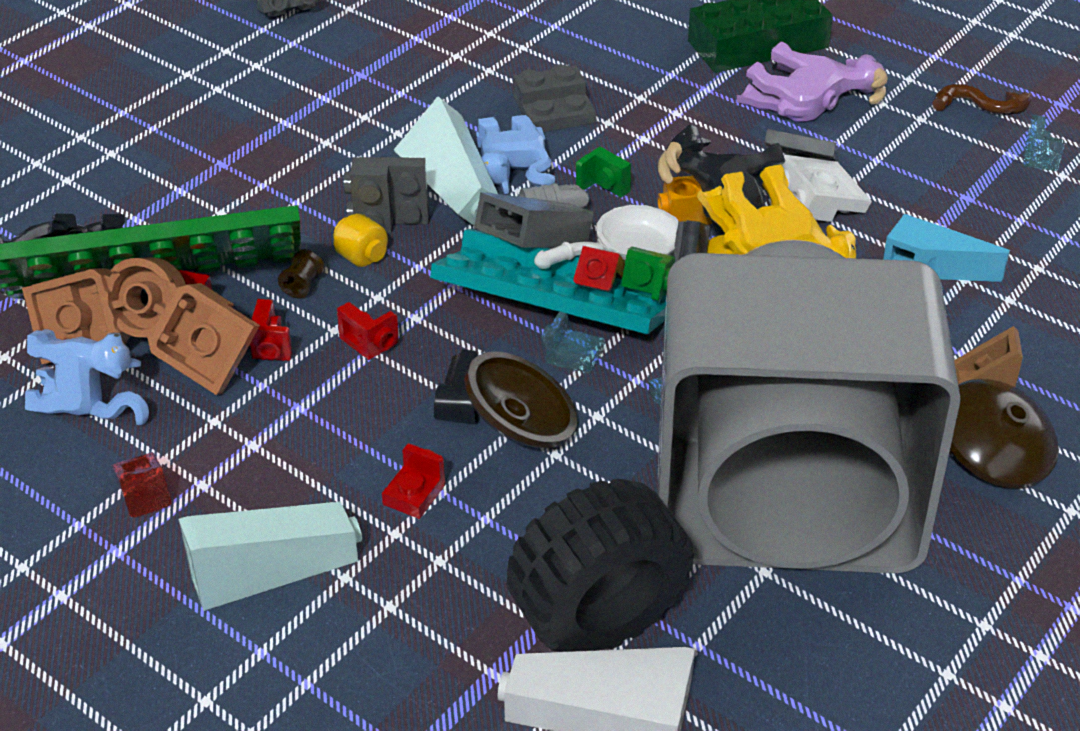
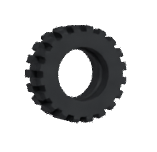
(599, 566)

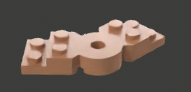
(183, 322)

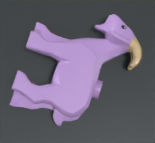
(812, 85)

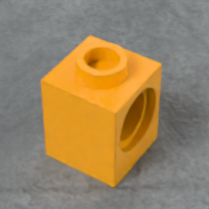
(682, 201)

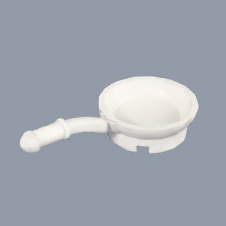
(619, 230)

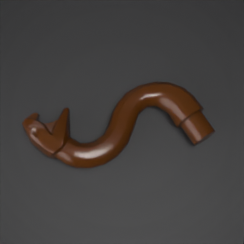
(1014, 104)

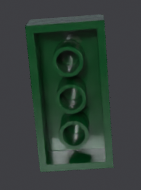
(746, 31)

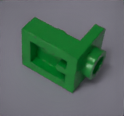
(605, 170)
(647, 271)

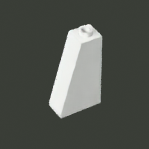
(599, 689)

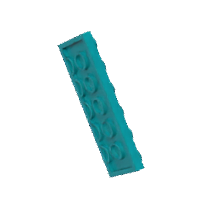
(510, 272)

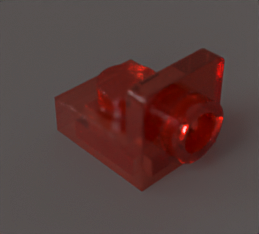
(142, 484)

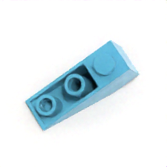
(946, 251)

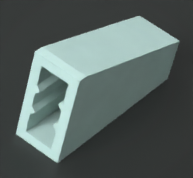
(451, 158)
(265, 548)

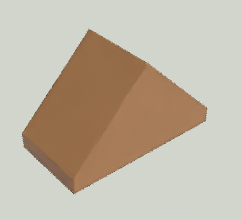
(994, 360)

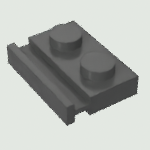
(803, 146)

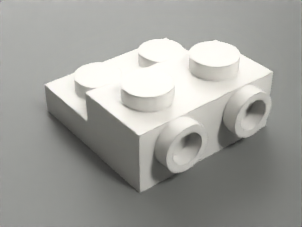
(824, 187)

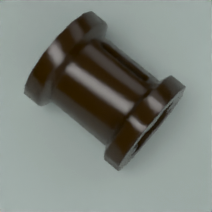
(298, 278)

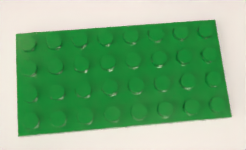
(183, 243)

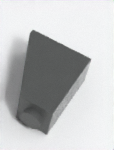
(532, 221)

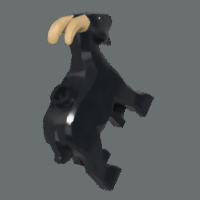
(707, 168)

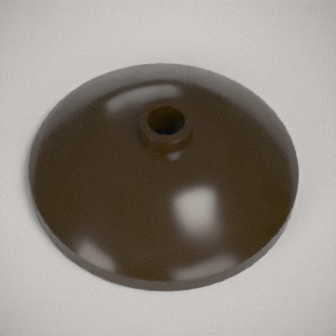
(520, 400)
(1003, 435)

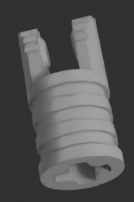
(562, 193)

